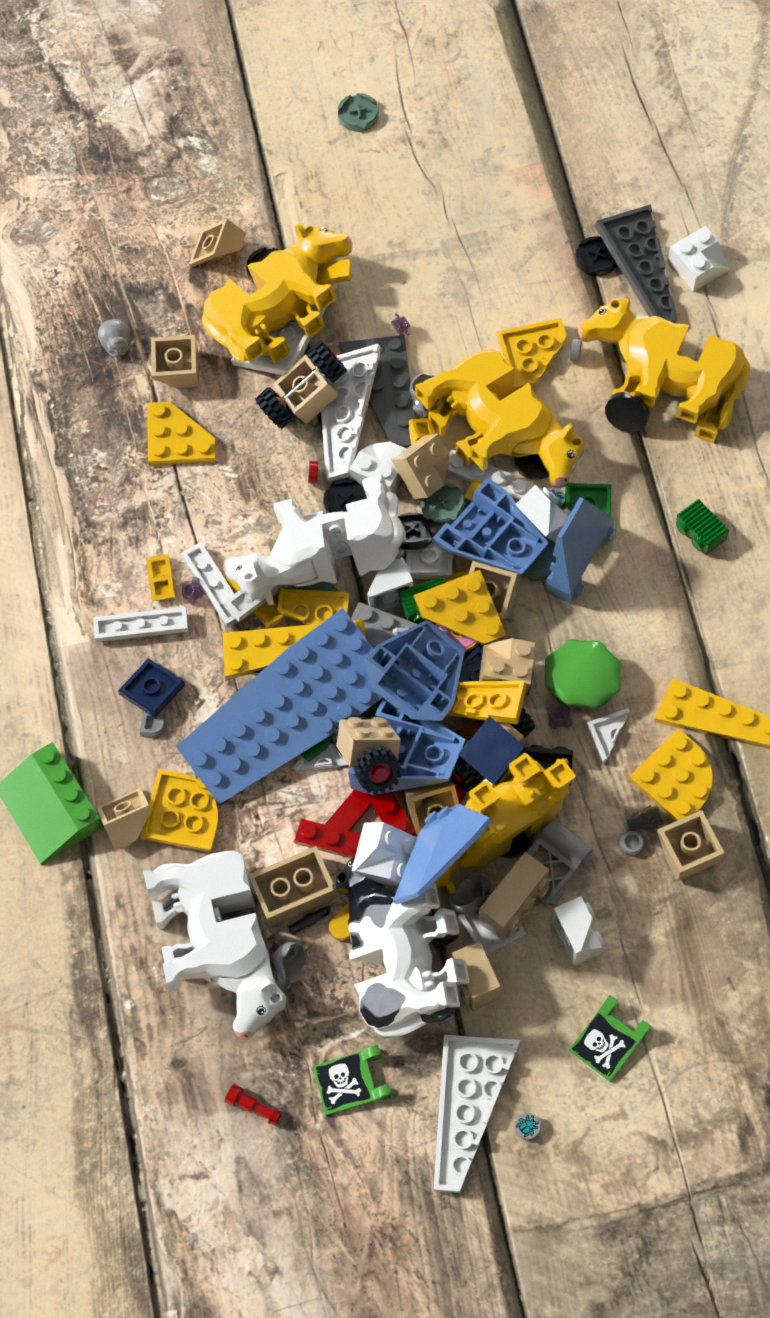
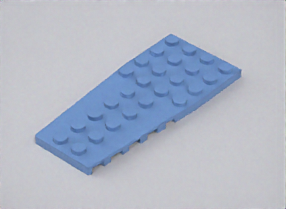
(284, 709)

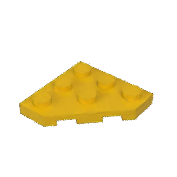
(531, 349)
(176, 437)
(463, 608)

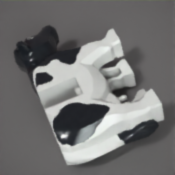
(400, 939)

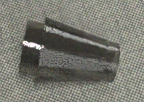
(645, 819)

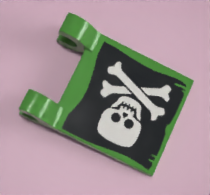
(607, 1041)
(349, 1082)

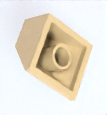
(217, 242)
(427, 799)
(125, 817)

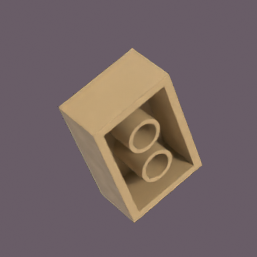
(292, 886)
(514, 896)

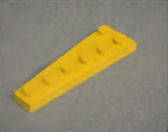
(256, 649)
(489, 698)
(709, 713)

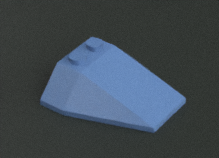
(493, 532)
(417, 671)
(438, 847)

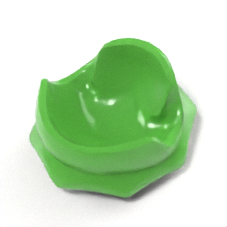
(582, 674)

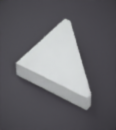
(606, 732)
(327, 759)

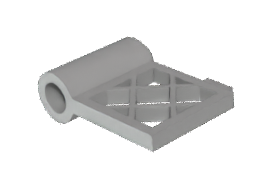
(567, 849)

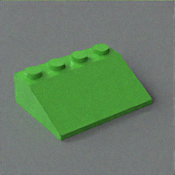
(48, 804)

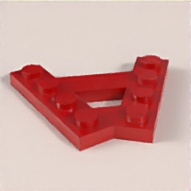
(336, 833)

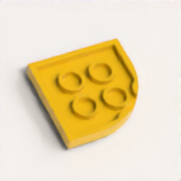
(676, 776)
(181, 812)

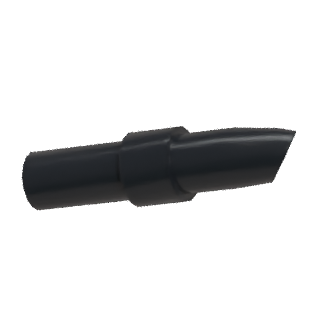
(309, 920)

